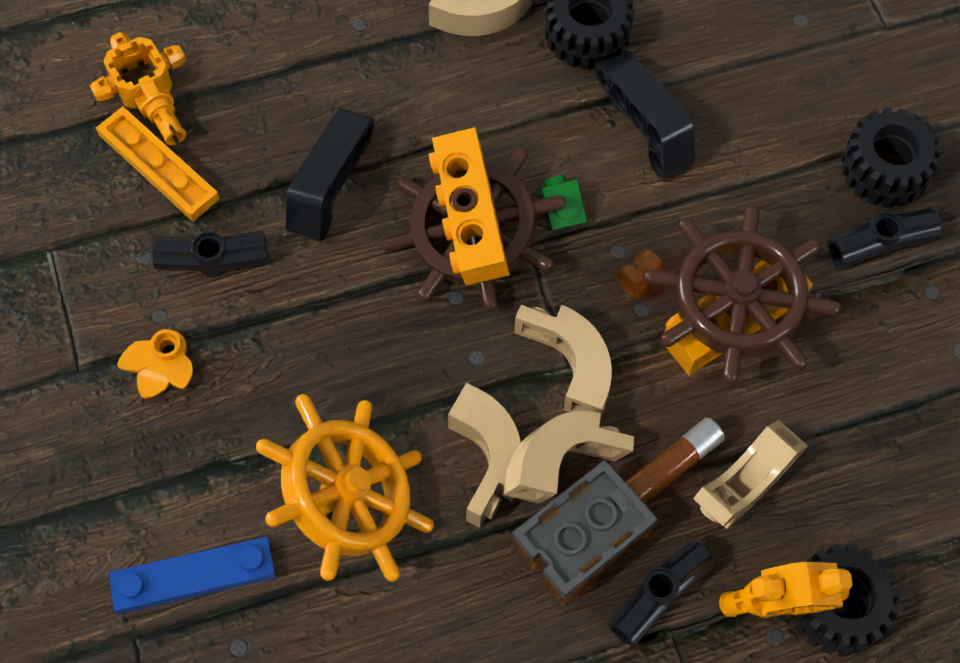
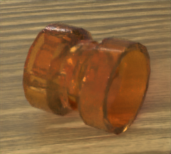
(631, 275)

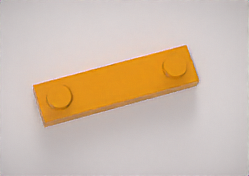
(158, 163)

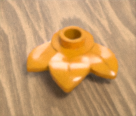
(156, 368)

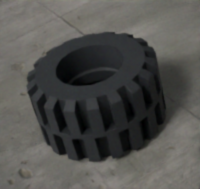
(584, 43)
(899, 135)
(876, 596)

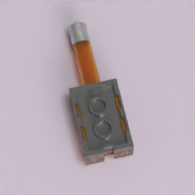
(604, 516)

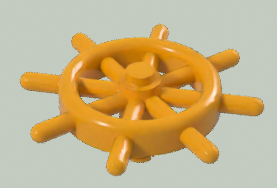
(345, 488)

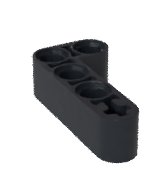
(651, 111)
(325, 172)

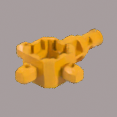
(150, 94)
(790, 591)

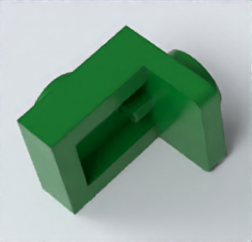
(573, 212)

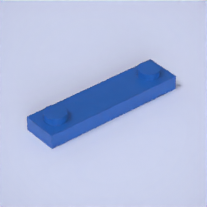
(191, 575)

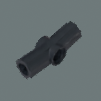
(866, 241)
(189, 252)
(644, 608)

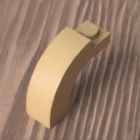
(476, 16)
(580, 345)
(493, 430)
(537, 459)
(751, 475)

